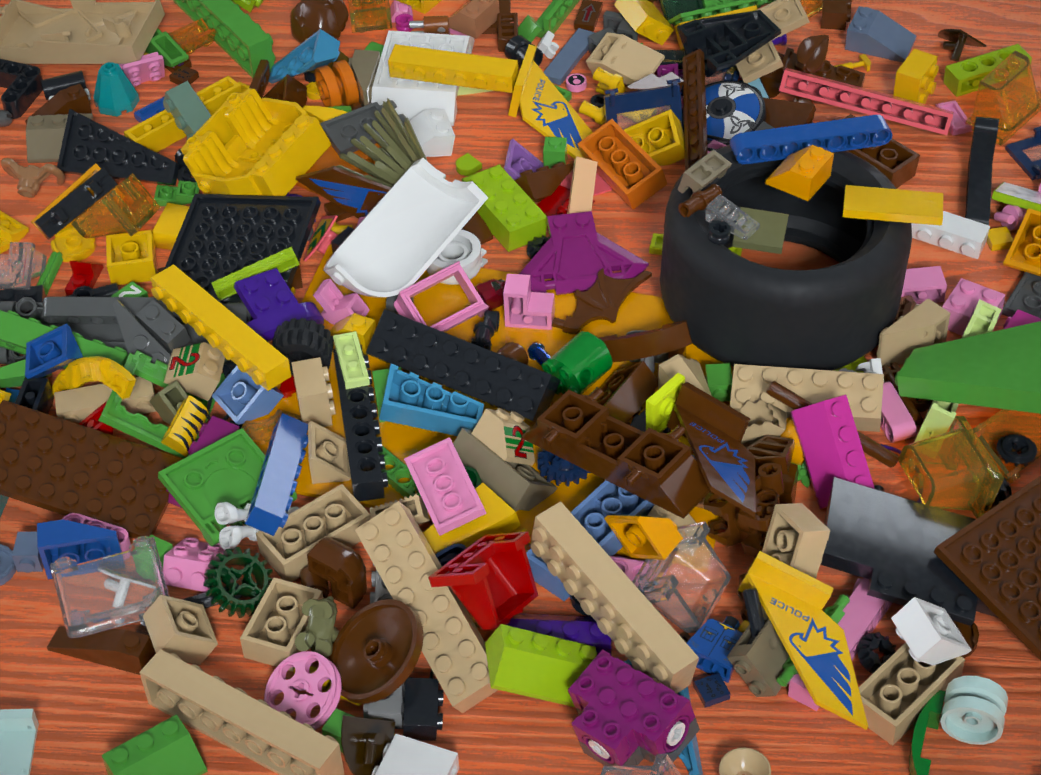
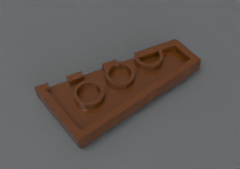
(839, 73)

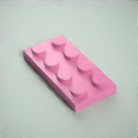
(445, 486)

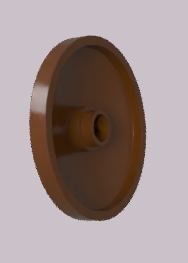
(377, 650)

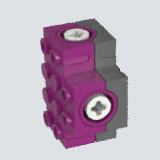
(628, 714)

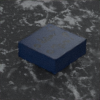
(711, 690)

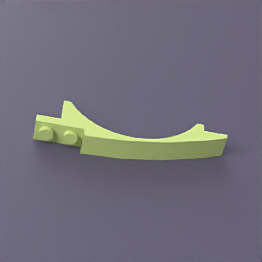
(943, 413)

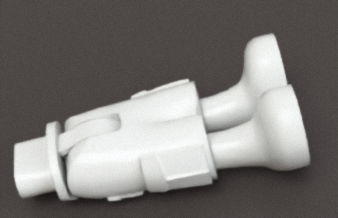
(232, 535)

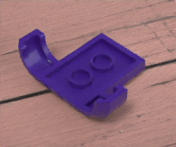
(272, 303)

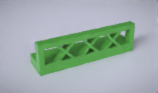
(555, 15)

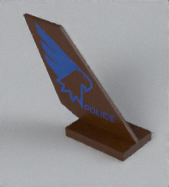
(345, 189)
(715, 439)

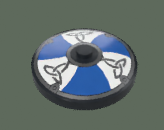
(732, 109)

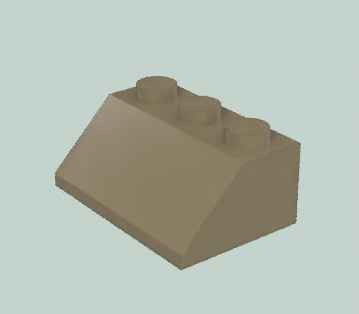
(45, 137)

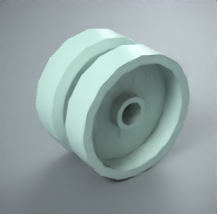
(974, 710)

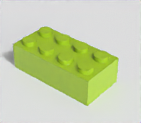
(508, 210)

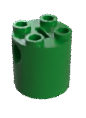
(579, 363)

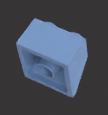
(245, 399)

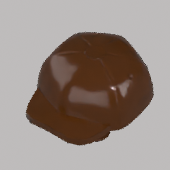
(313, 15)

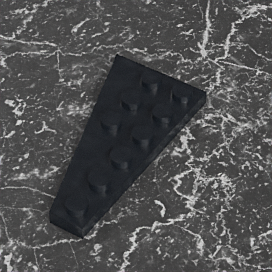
(91, 143)

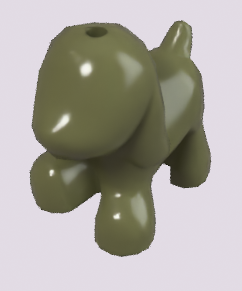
(320, 629)

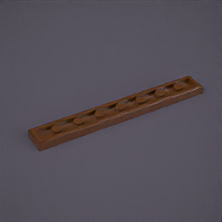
(694, 107)

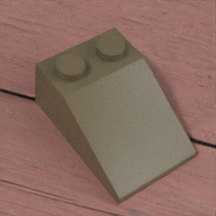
(364, 67)

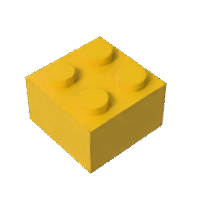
(916, 77)
(131, 257)

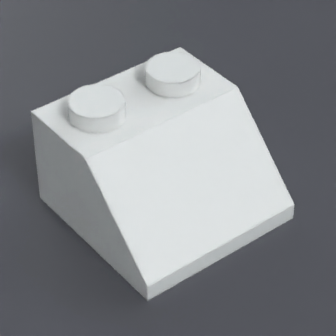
(434, 132)
(929, 632)

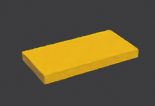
(893, 205)

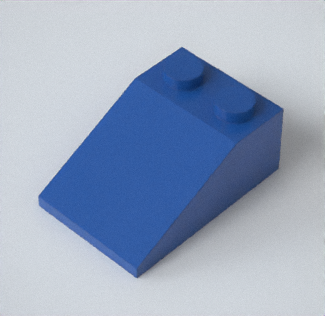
(74, 540)

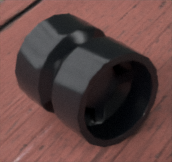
(517, 48)

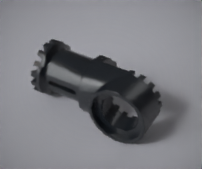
(485, 330)

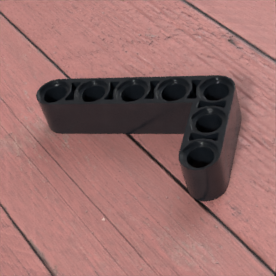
(22, 86)
(980, 169)

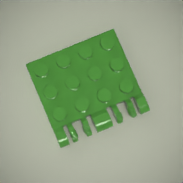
(216, 475)

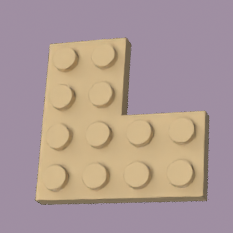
(787, 16)

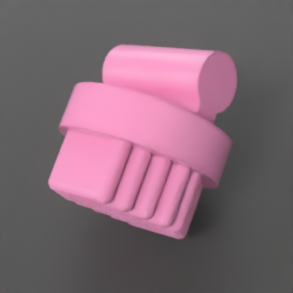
(1011, 217)

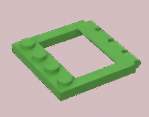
(138, 424)

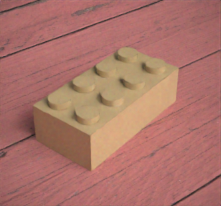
(330, 515)
(901, 690)

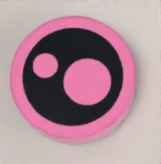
(576, 82)

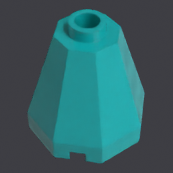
(114, 91)

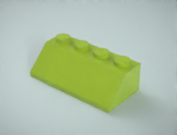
(535, 663)

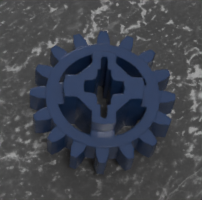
(559, 470)

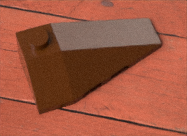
(121, 647)

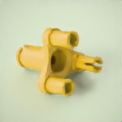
(606, 81)

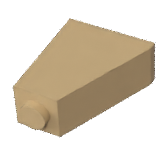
(689, 368)

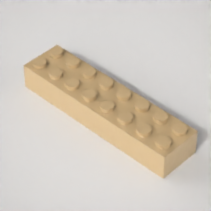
(612, 599)
(450, 636)
(238, 719)

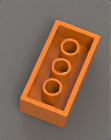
(623, 164)

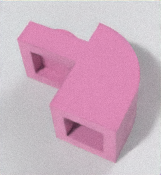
(336, 305)

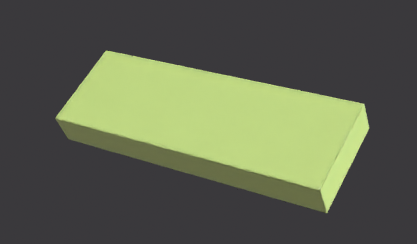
(351, 360)

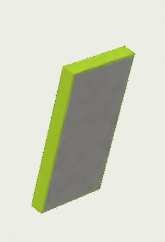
(1017, 196)

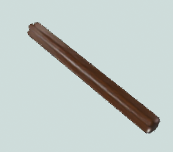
(869, 446)

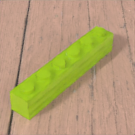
(282, 261)

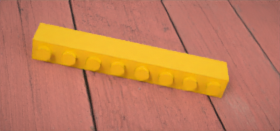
(221, 327)

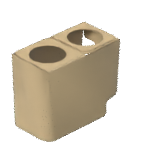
(763, 421)

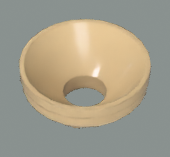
(744, 762)

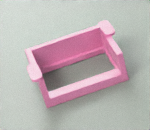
(406, 308)

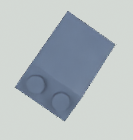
(878, 36)

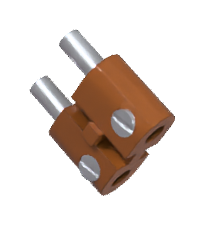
(432, 24)

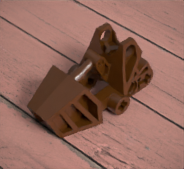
(774, 484)

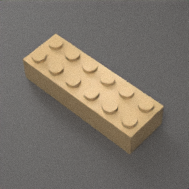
(862, 389)

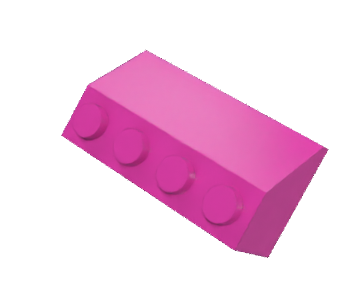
(831, 446)

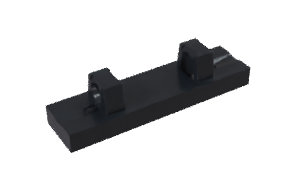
(75, 203)

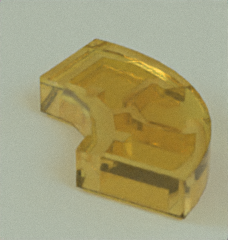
(262, 430)

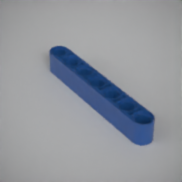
(829, 135)

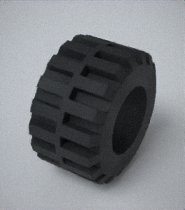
(303, 341)

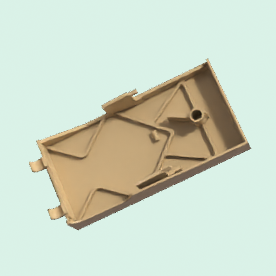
(78, 35)

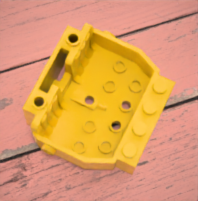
(254, 146)

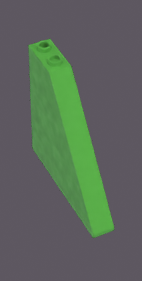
(979, 370)

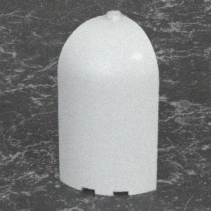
(404, 232)

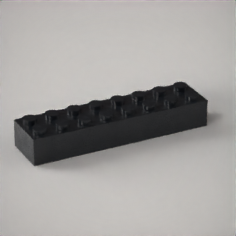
(462, 366)

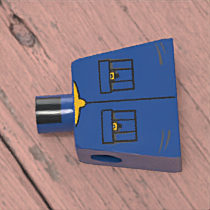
(713, 644)

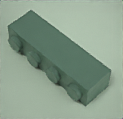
(186, 108)

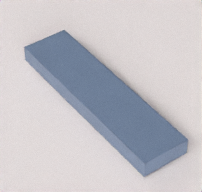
(568, 57)

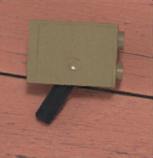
(759, 651)

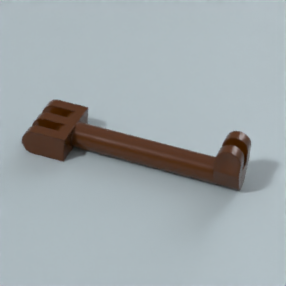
(889, 375)

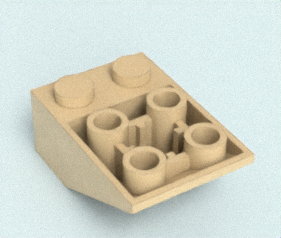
(624, 57)
(919, 328)

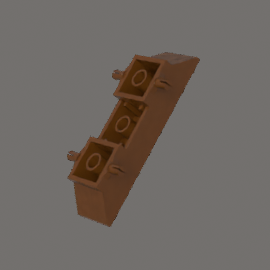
(641, 462)

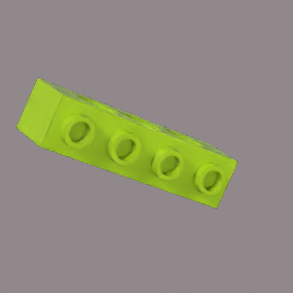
(966, 75)

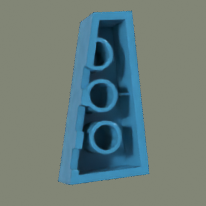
(427, 405)

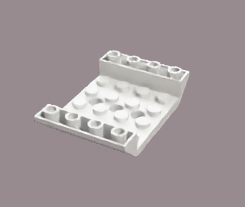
(415, 95)

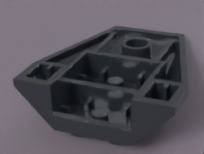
(727, 38)

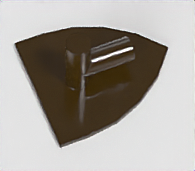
(959, 39)
(364, 742)

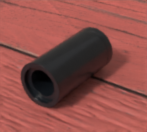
(53, 85)

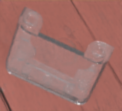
(109, 588)

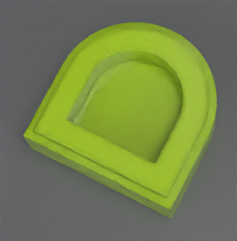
(468, 165)

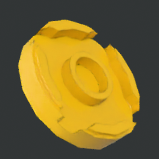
(72, 245)

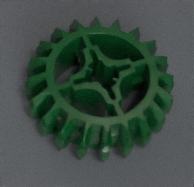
(229, 576)

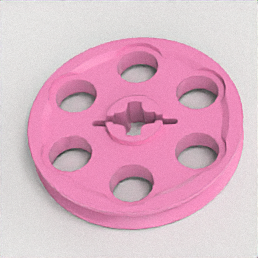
(304, 681)

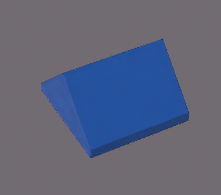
(51, 352)

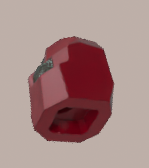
(491, 293)

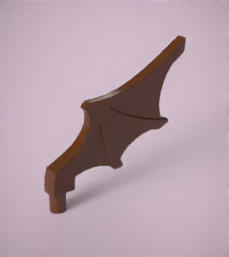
(600, 301)

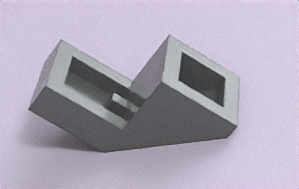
(619, 25)

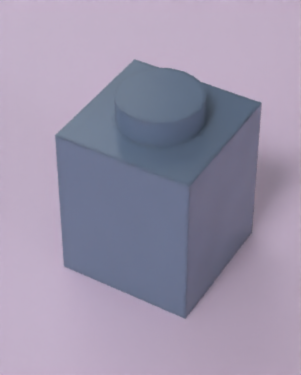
(26, 553)

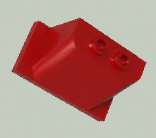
(491, 578)

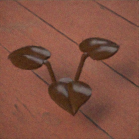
(812, 54)

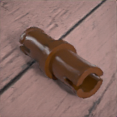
(699, 200)

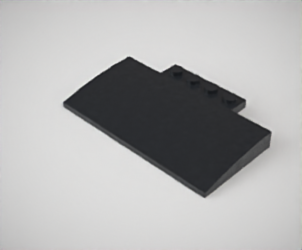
(894, 548)

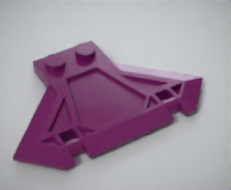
(577, 255)

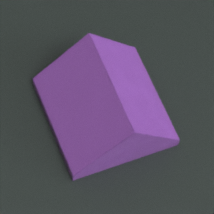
(520, 160)

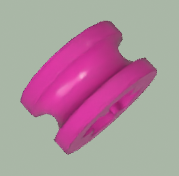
(402, 22)

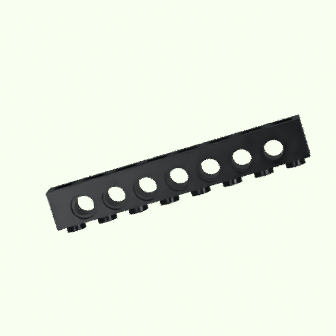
(361, 438)

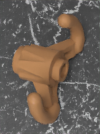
(31, 176)

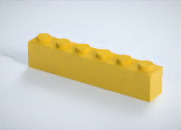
(453, 68)
(161, 130)

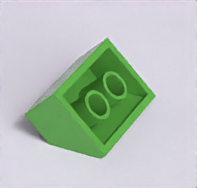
(158, 751)

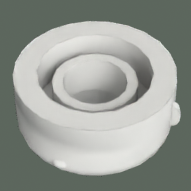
(463, 248)

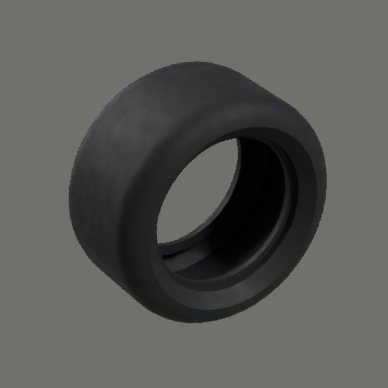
(780, 315)

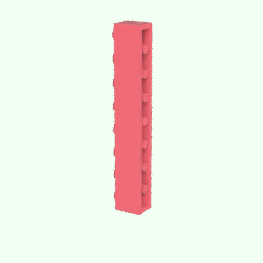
(866, 101)

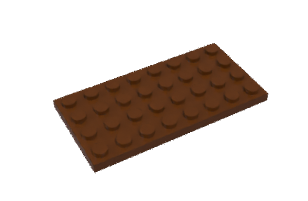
(81, 470)

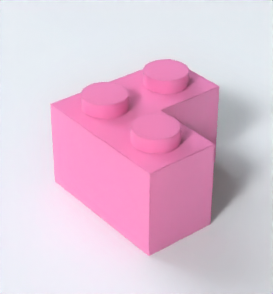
(525, 307)

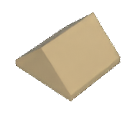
(327, 455)

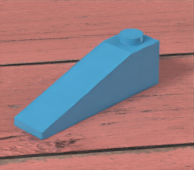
(312, 53)

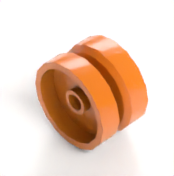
(337, 84)

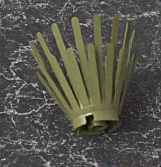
(396, 153)

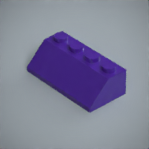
(568, 627)

